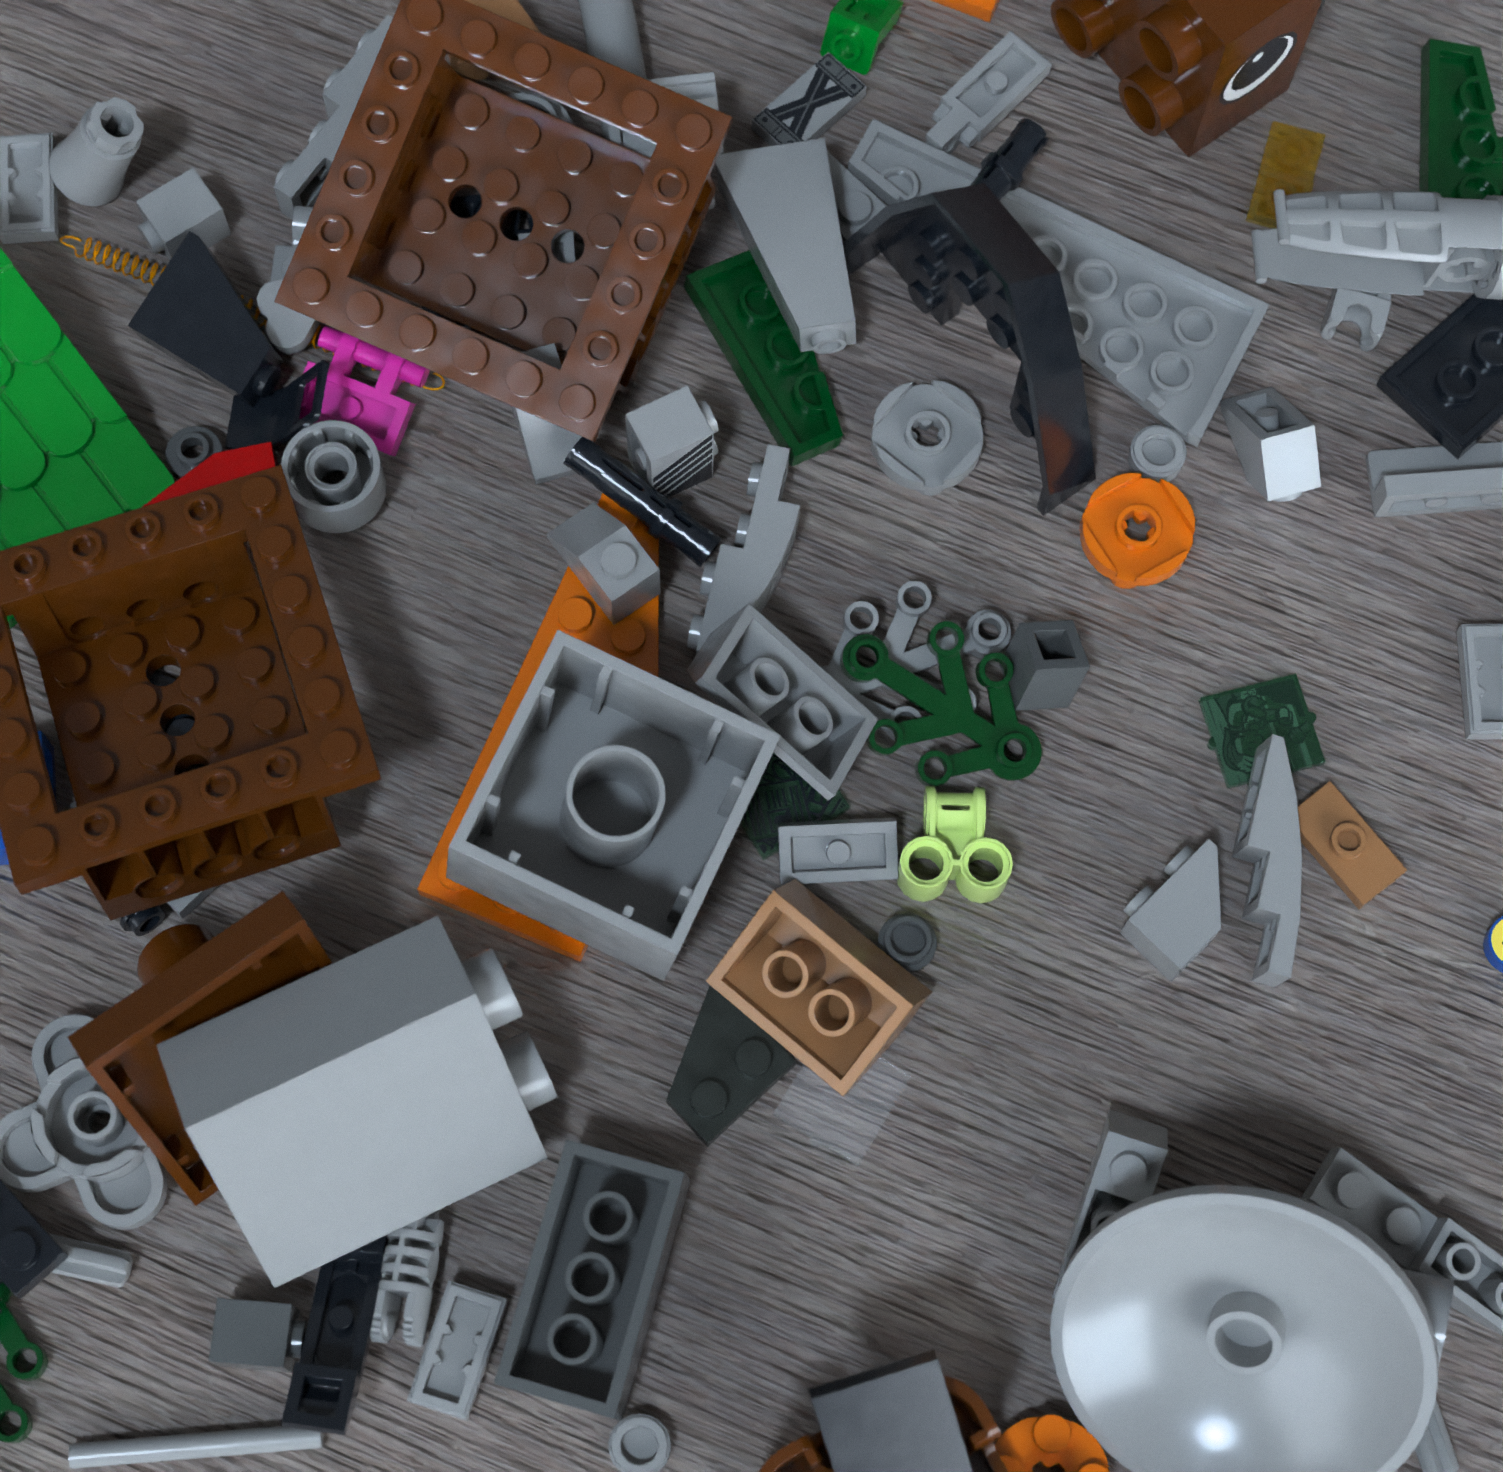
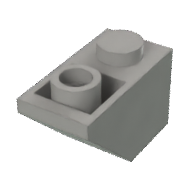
(1179, 917)

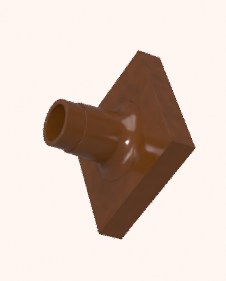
(185, 983)

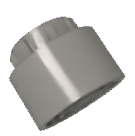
(328, 449)

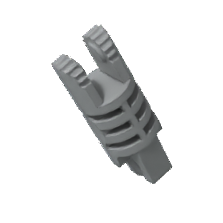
(409, 1273)

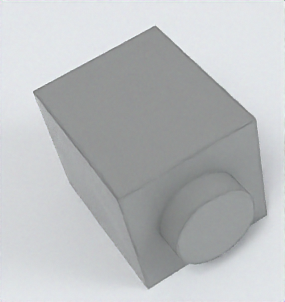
(178, 208)

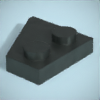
(724, 1068)

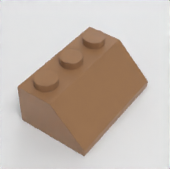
(818, 986)

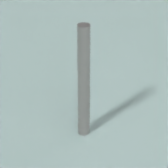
(192, 1446)

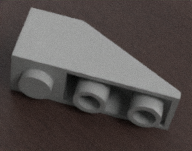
(1120, 1174)

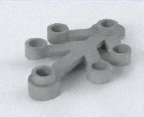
(917, 658)

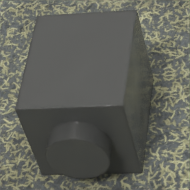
(1046, 664)
(256, 1335)

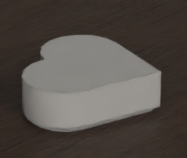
(285, 328)

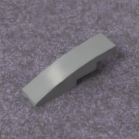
(1272, 841)

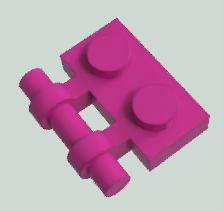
(367, 407)

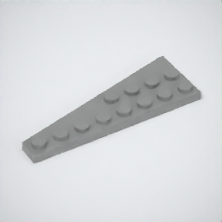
(1135, 314)

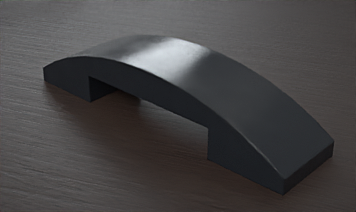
(335, 1342)

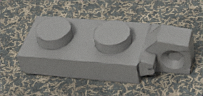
(987, 94)

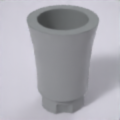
(96, 155)

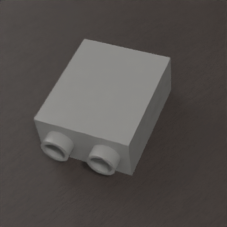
(360, 1097)

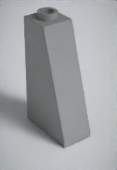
(792, 228)

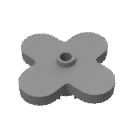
(56, 1143)

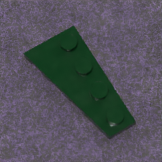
(765, 356)

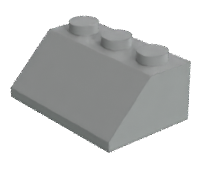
(775, 684)

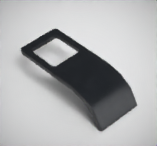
(277, 415)

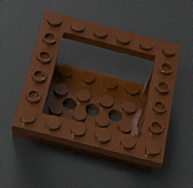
(433, 132)
(181, 592)

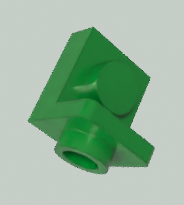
(857, 30)

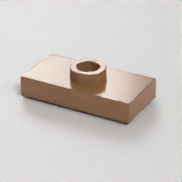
(1346, 846)

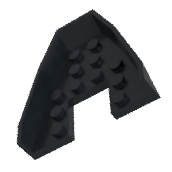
(975, 252)

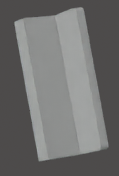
(1434, 480)

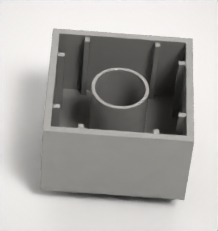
(609, 805)

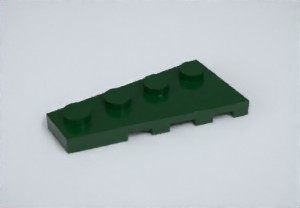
(1457, 129)

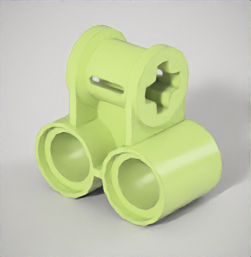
(952, 841)

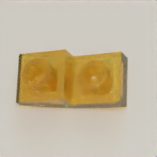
(1286, 164)

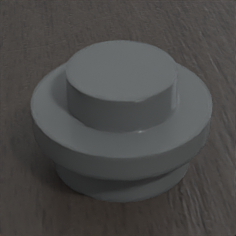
(908, 941)

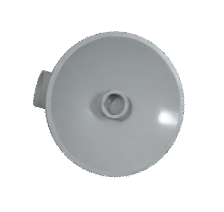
(1246, 1337)

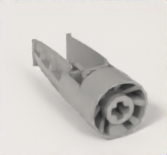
(1384, 242)

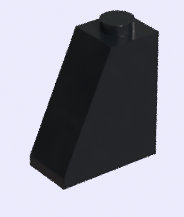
(207, 325)

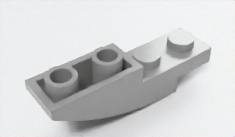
(302, 179)
(760, 550)
(1412, 1234)

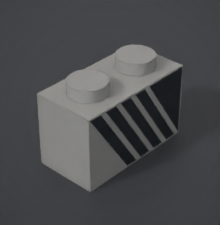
(672, 442)

